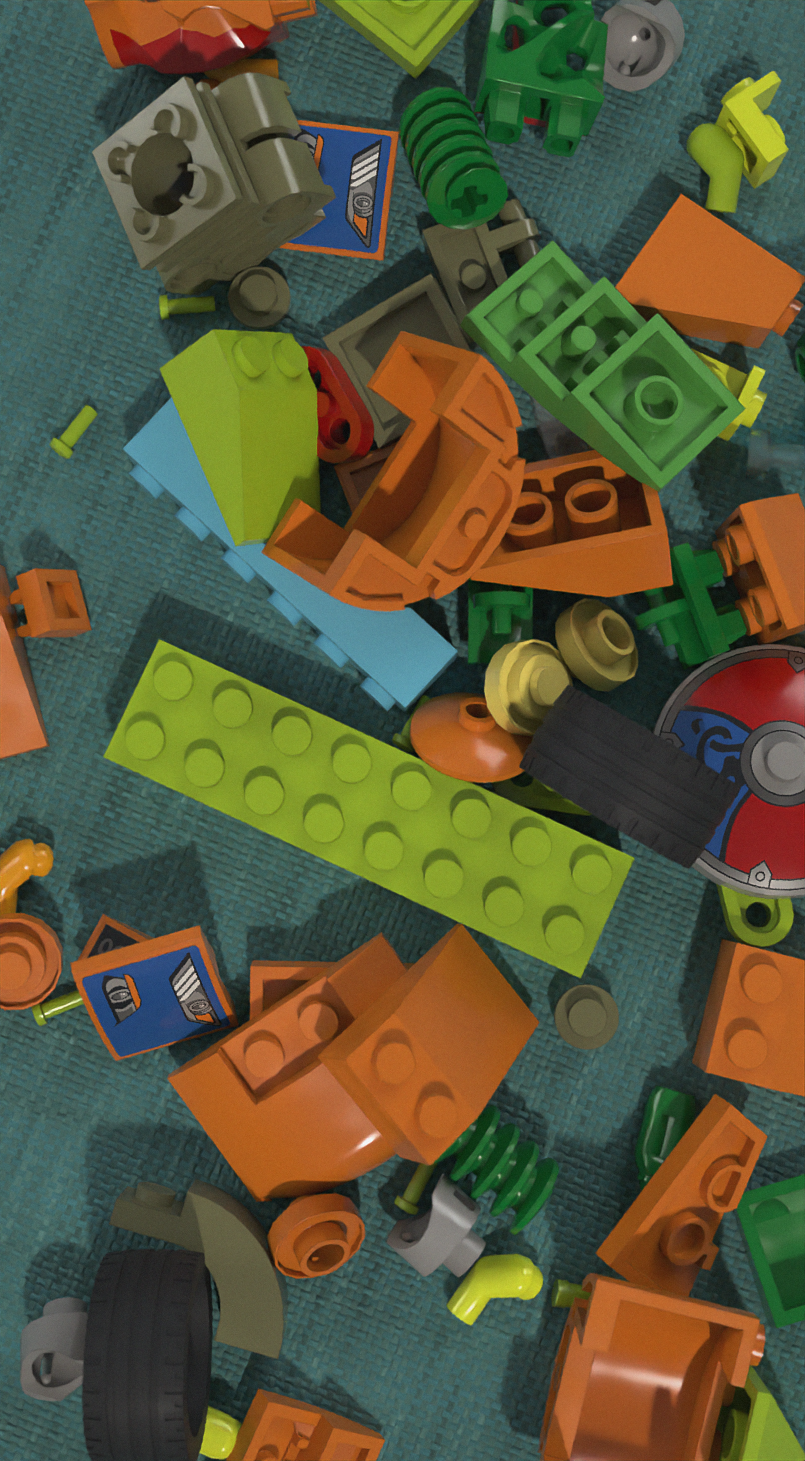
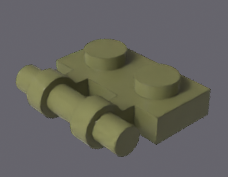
(469, 259)

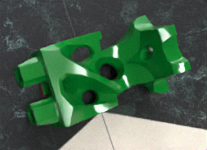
(532, 78)

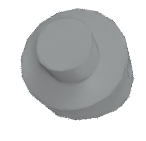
(641, 42)
(441, 1233)
(59, 1344)

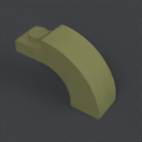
(234, 1250)

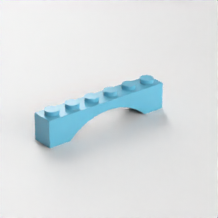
(390, 648)

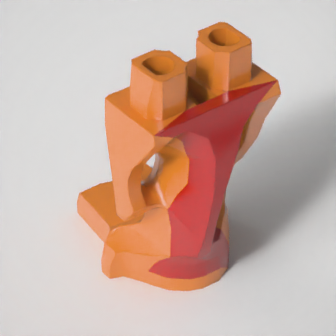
(191, 34)

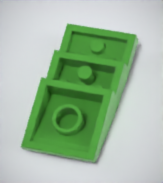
(602, 367)

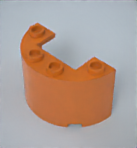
(437, 497)
(645, 1375)

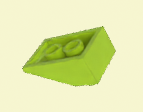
(250, 424)

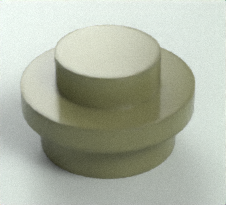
(259, 298)
(586, 1016)

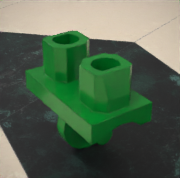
(686, 611)
(496, 617)

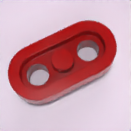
(337, 405)

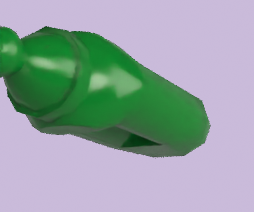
(663, 1125)

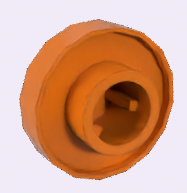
(28, 961)
(315, 1235)

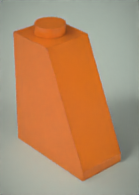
(711, 280)

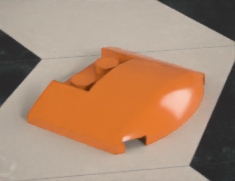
(275, 1102)

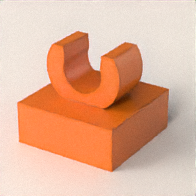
(51, 603)

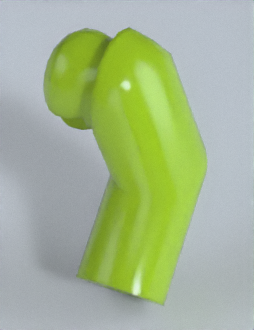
(721, 161)

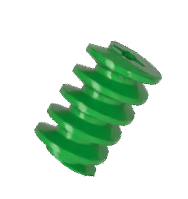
(452, 159)
(503, 1168)

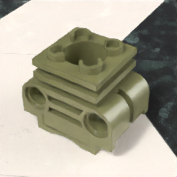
(212, 180)

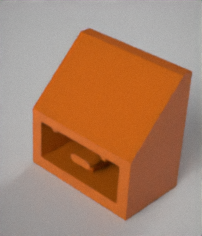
(766, 558)

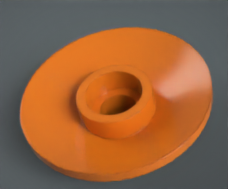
(464, 741)

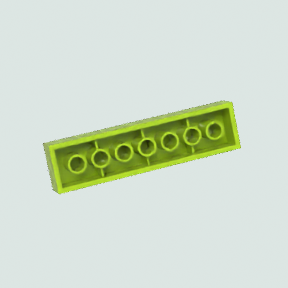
(369, 808)

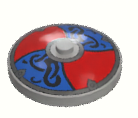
(749, 725)

